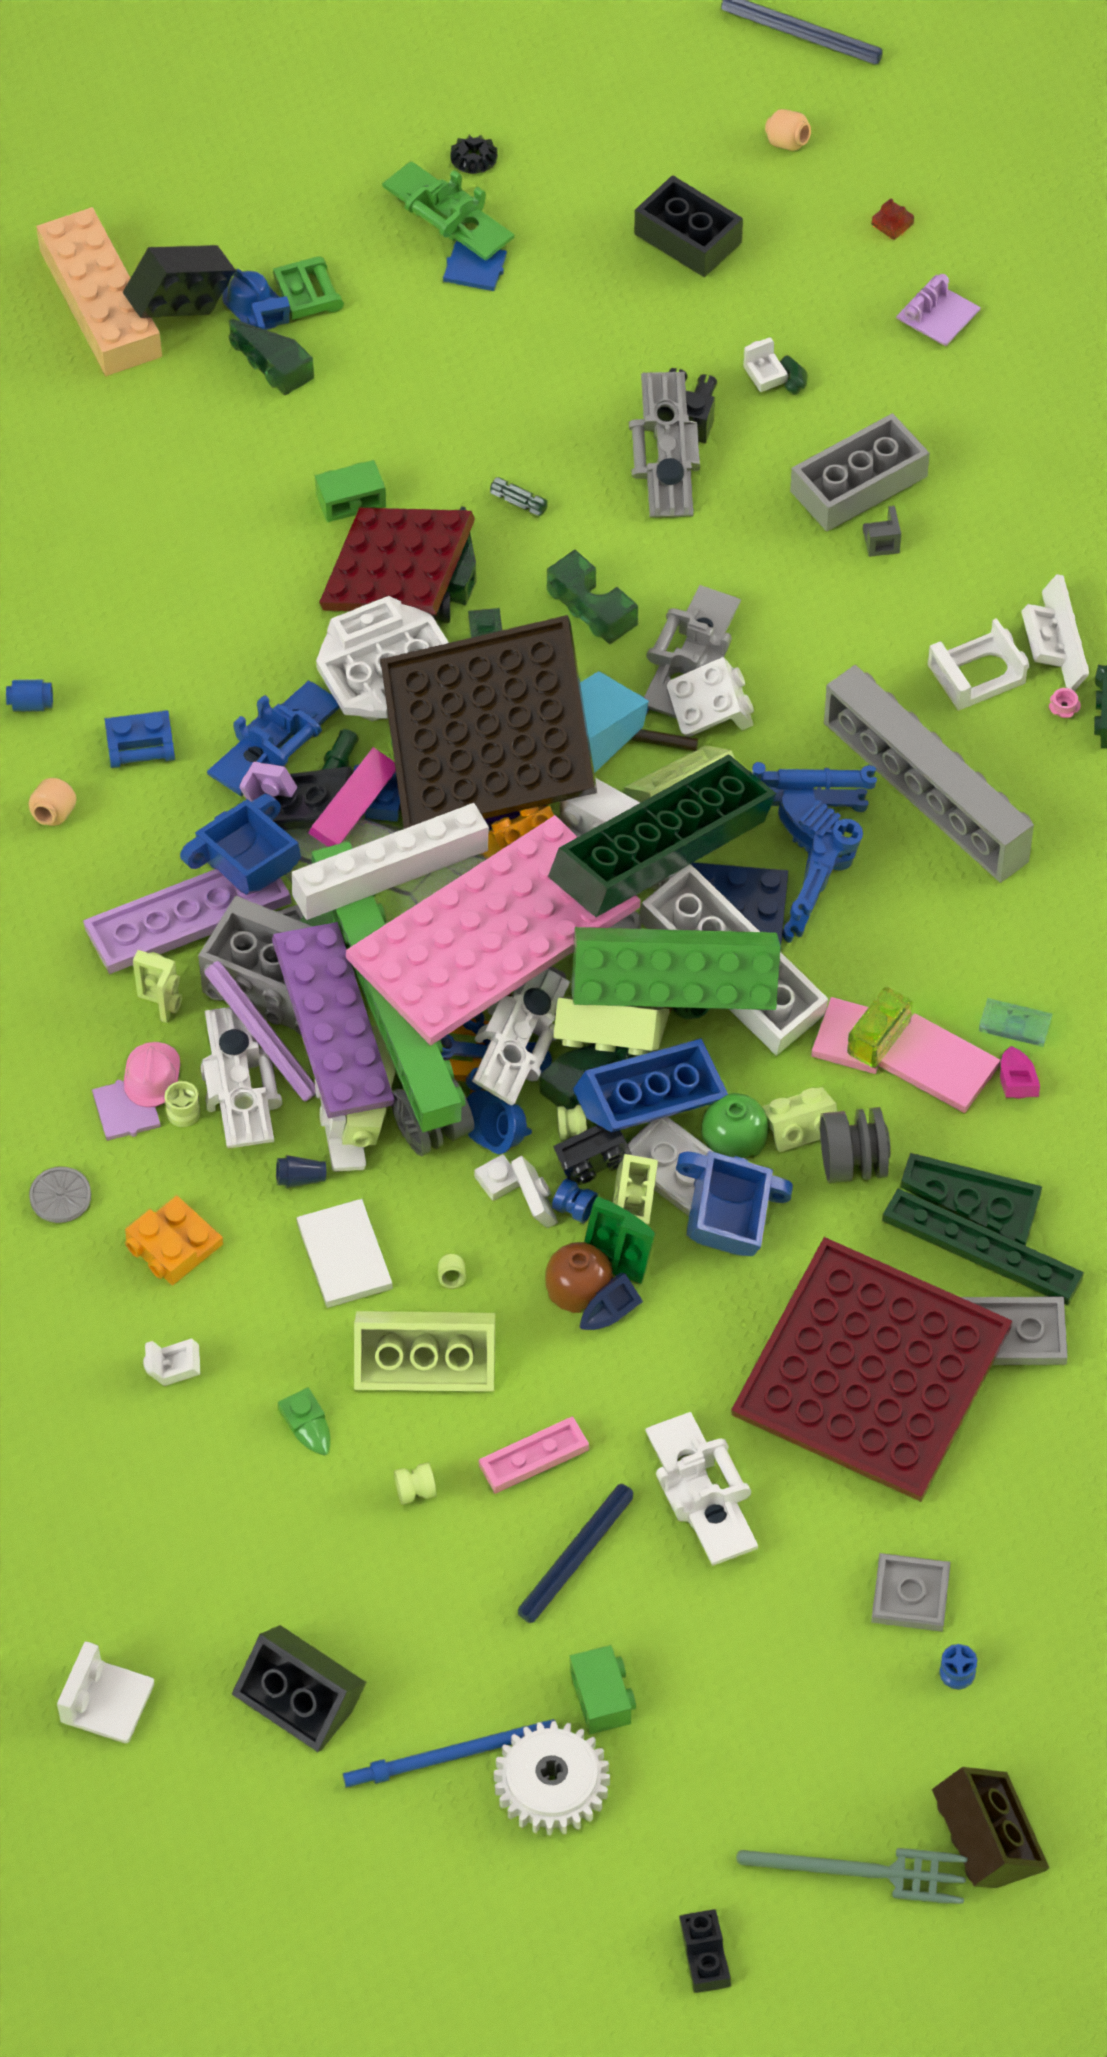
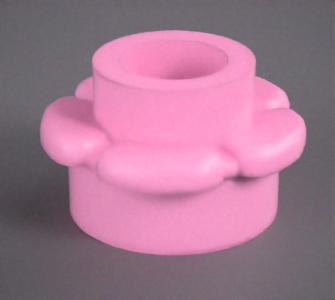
(1064, 697)

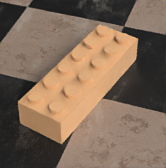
(93, 285)

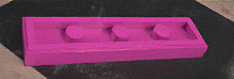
(353, 798)

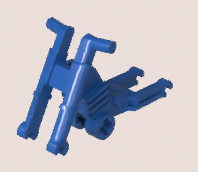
(817, 827)

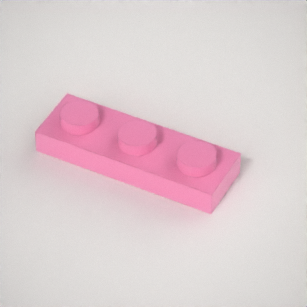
(533, 1454)

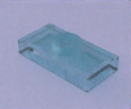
(1015, 1022)

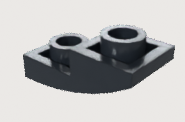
(705, 1951)

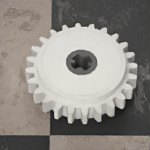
(548, 1803)

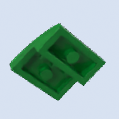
(621, 1237)

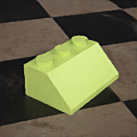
(674, 772)
(610, 1026)

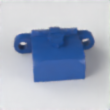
(245, 845)
(730, 1200)

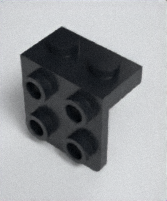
(591, 1153)

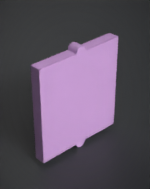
(121, 1115)

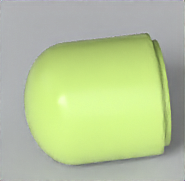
(451, 1262)

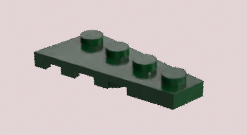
(976, 1195)

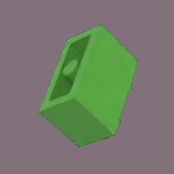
(348, 488)
(601, 1690)

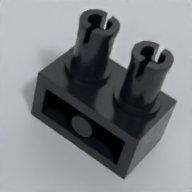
(699, 405)

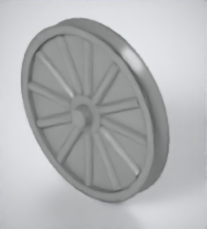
(60, 1194)

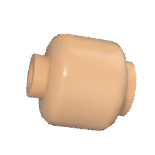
(788, 129)
(52, 802)

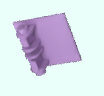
(938, 311)

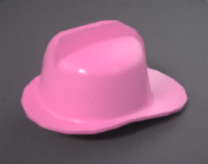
(150, 1072)

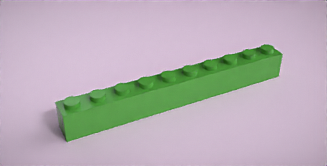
(419, 1066)

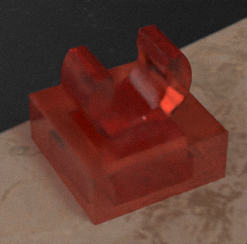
(892, 219)

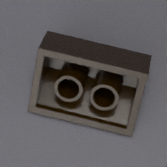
(989, 1827)

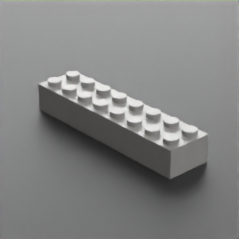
(928, 773)

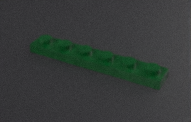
(982, 1246)

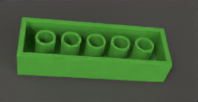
(675, 968)

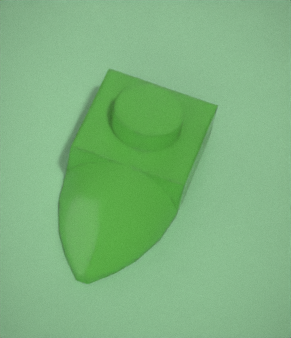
(306, 1420)

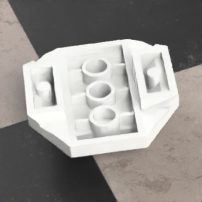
(359, 640)

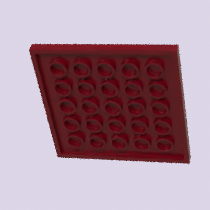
(872, 1368)

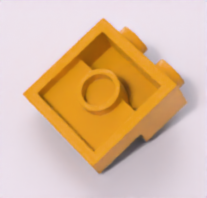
(507, 831)
(172, 1240)

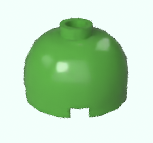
(735, 1126)

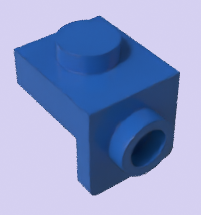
(269, 312)

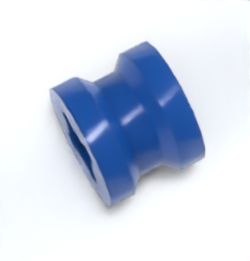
(965, 1662)

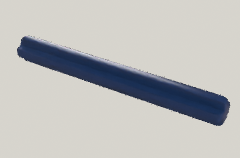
(575, 1553)

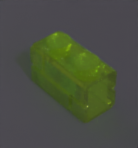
(879, 1027)

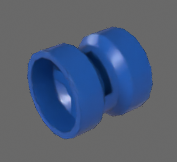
(574, 1200)

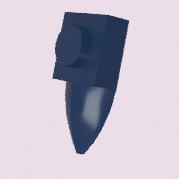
(610, 1303)

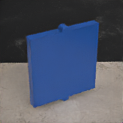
(471, 270)

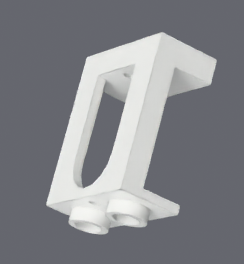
(998, 643)

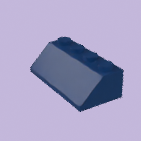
(650, 1086)

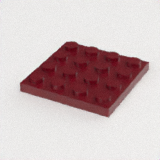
(398, 556)

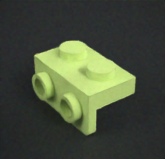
(157, 982)
(797, 1118)

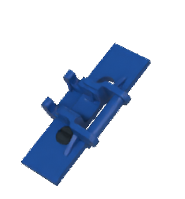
(261, 739)

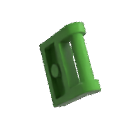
(296, 285)

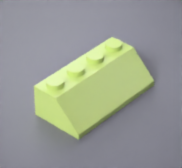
(424, 1351)

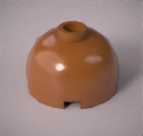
(576, 1275)

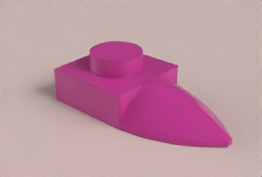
(1018, 1075)

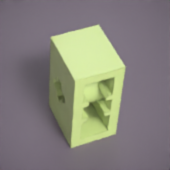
(636, 1185)

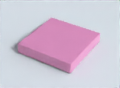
(833, 1034)

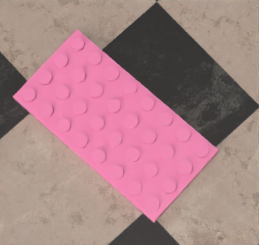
(479, 936)

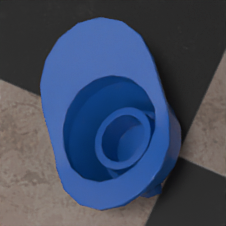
(245, 289)
(496, 1122)

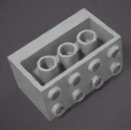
(247, 952)

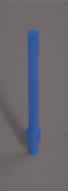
(380, 1771)

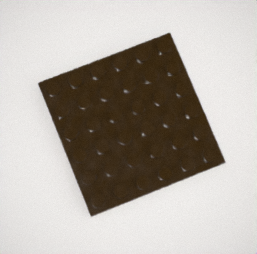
(489, 723)

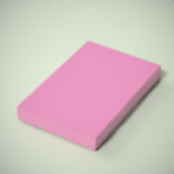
(940, 1063)

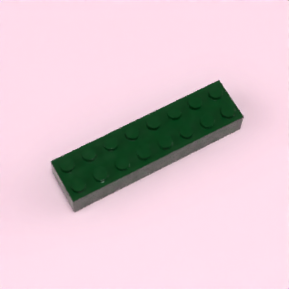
(661, 835)

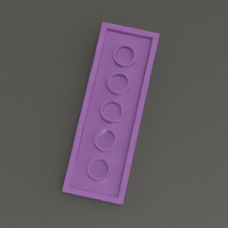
(333, 1020)

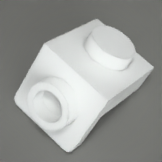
(763, 365)
(172, 1362)

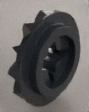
(473, 163)

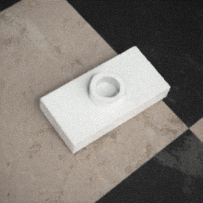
(535, 1191)

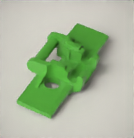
(455, 208)

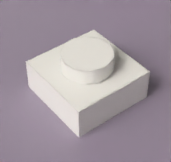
(497, 1177)

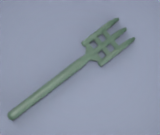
(895, 1872)

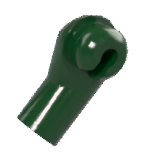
(797, 375)

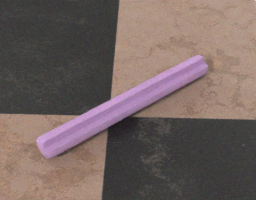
(261, 1030)

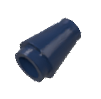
(299, 1171)

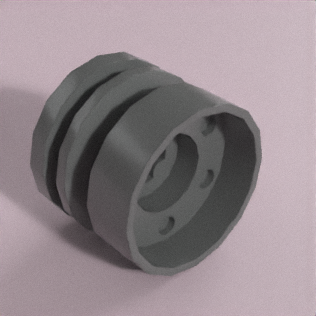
(422, 1141)
(854, 1145)

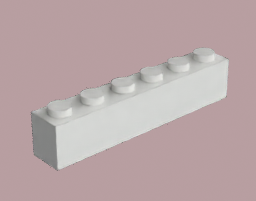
(390, 861)

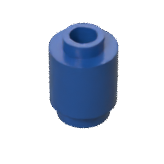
(29, 695)

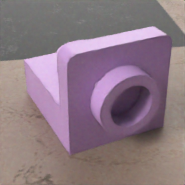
(267, 779)

